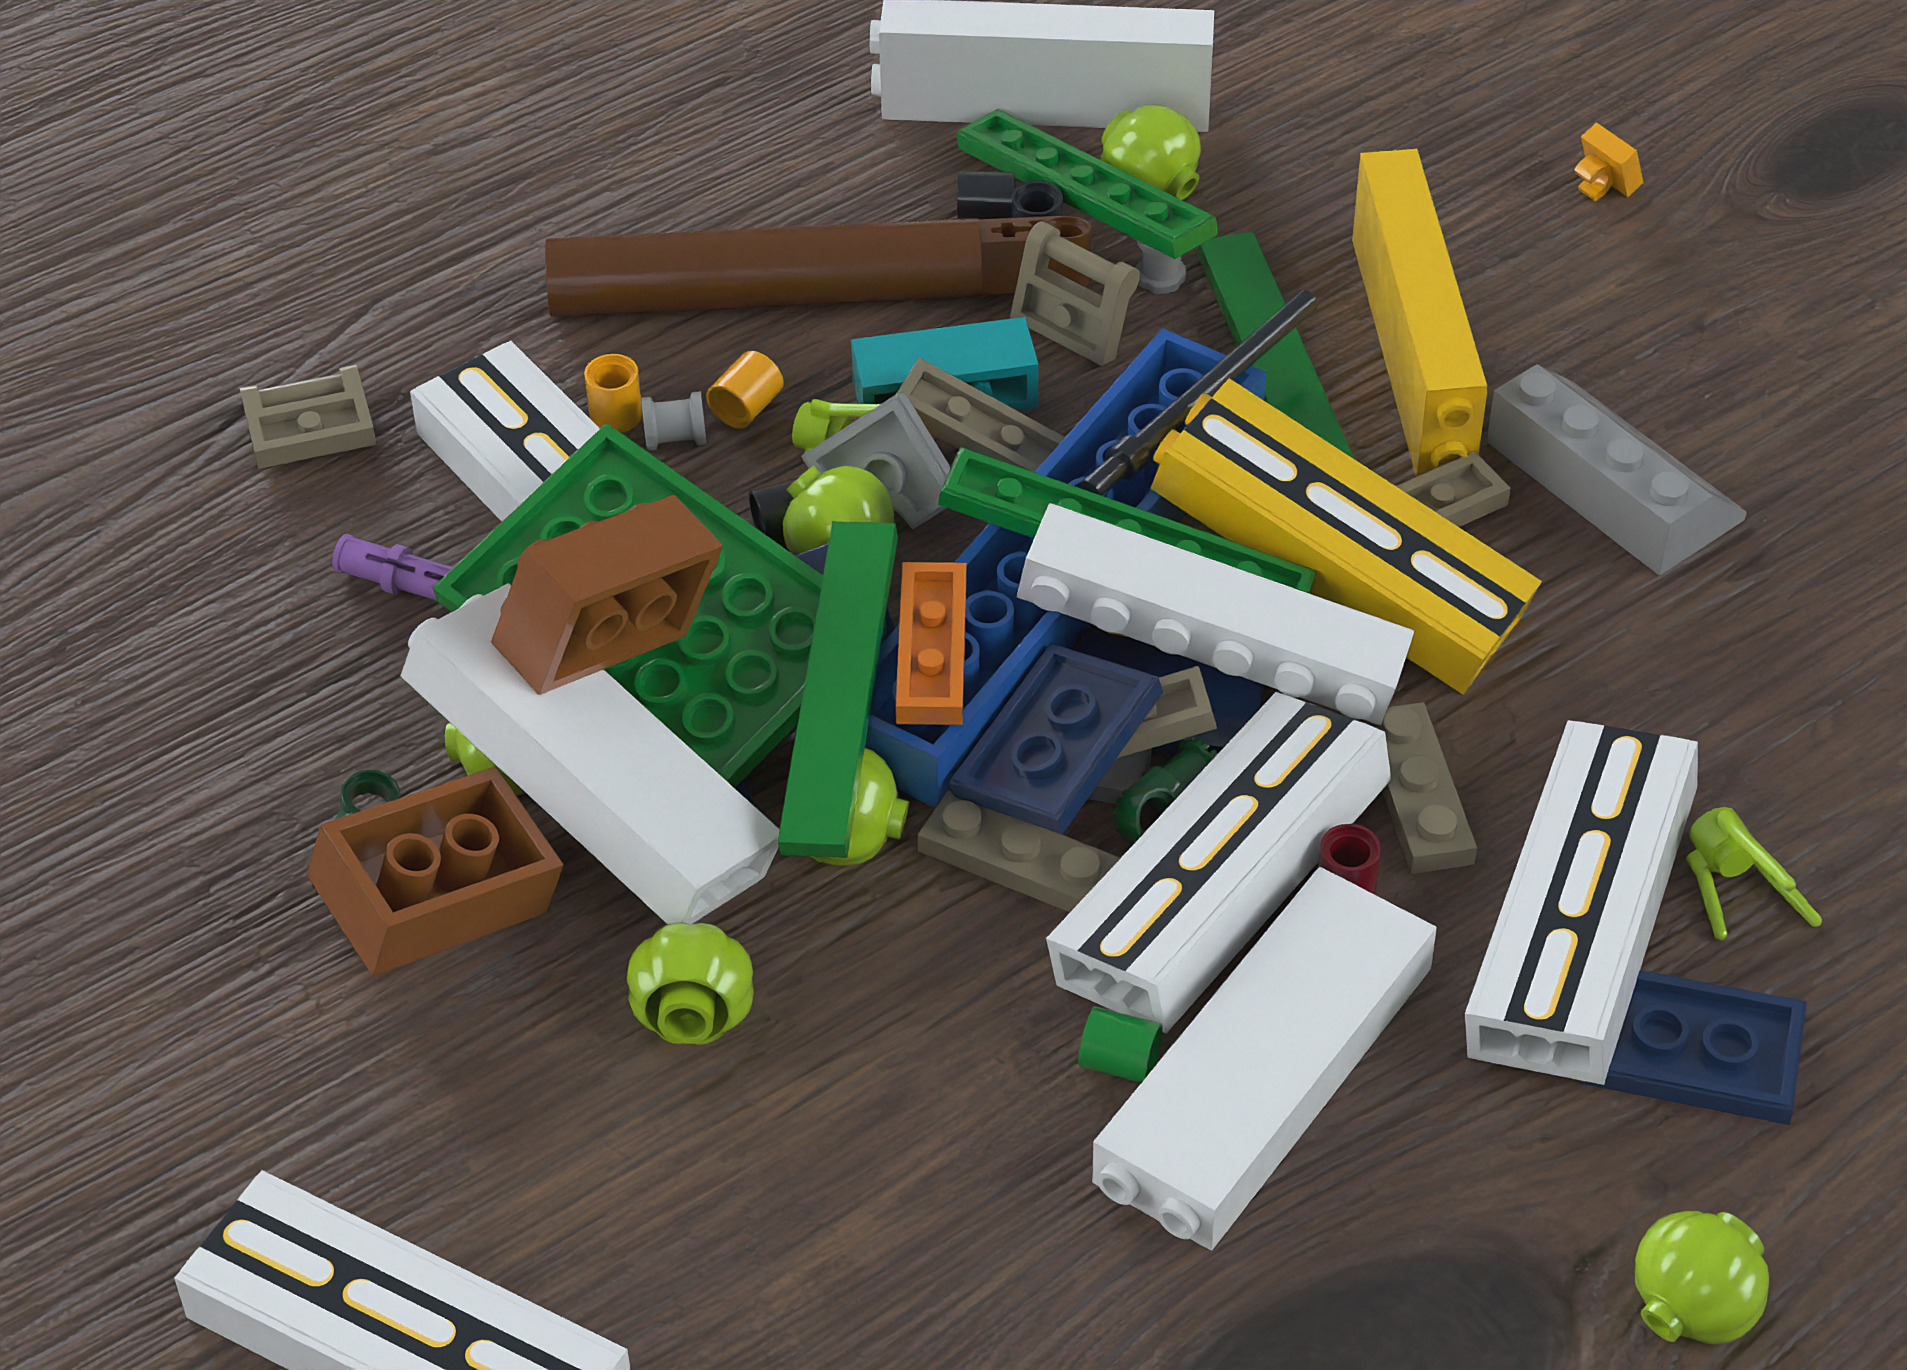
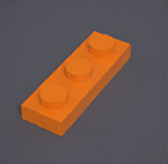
(931, 644)

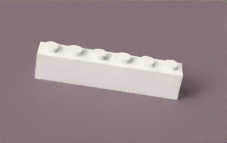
(1214, 614)

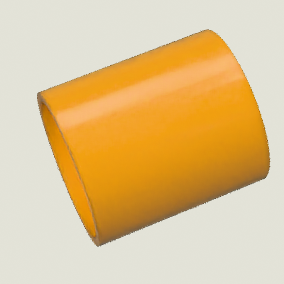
(744, 389)
(613, 392)

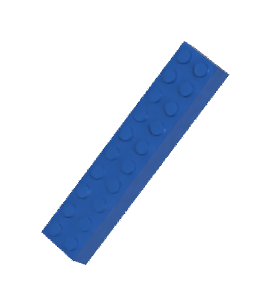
(1009, 633)

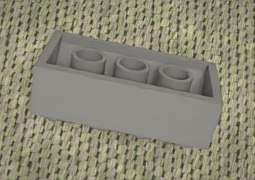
(1607, 469)

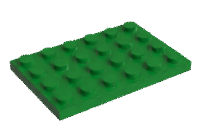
(745, 659)

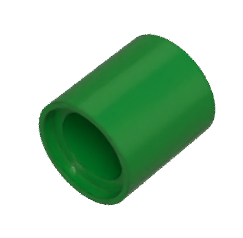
(1120, 1044)

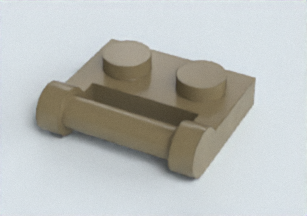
(1066, 309)
(308, 418)

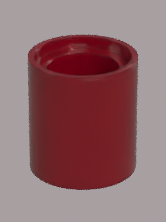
(1352, 855)

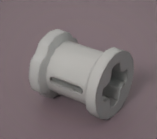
(1158, 271)
(673, 421)

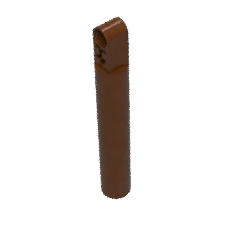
(795, 265)

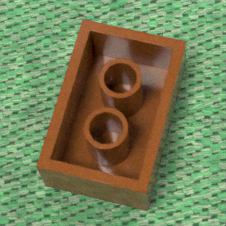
(605, 593)
(433, 870)

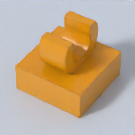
(1607, 164)

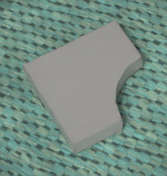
(895, 450)

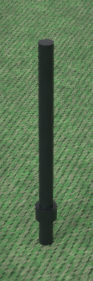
(1133, 452)

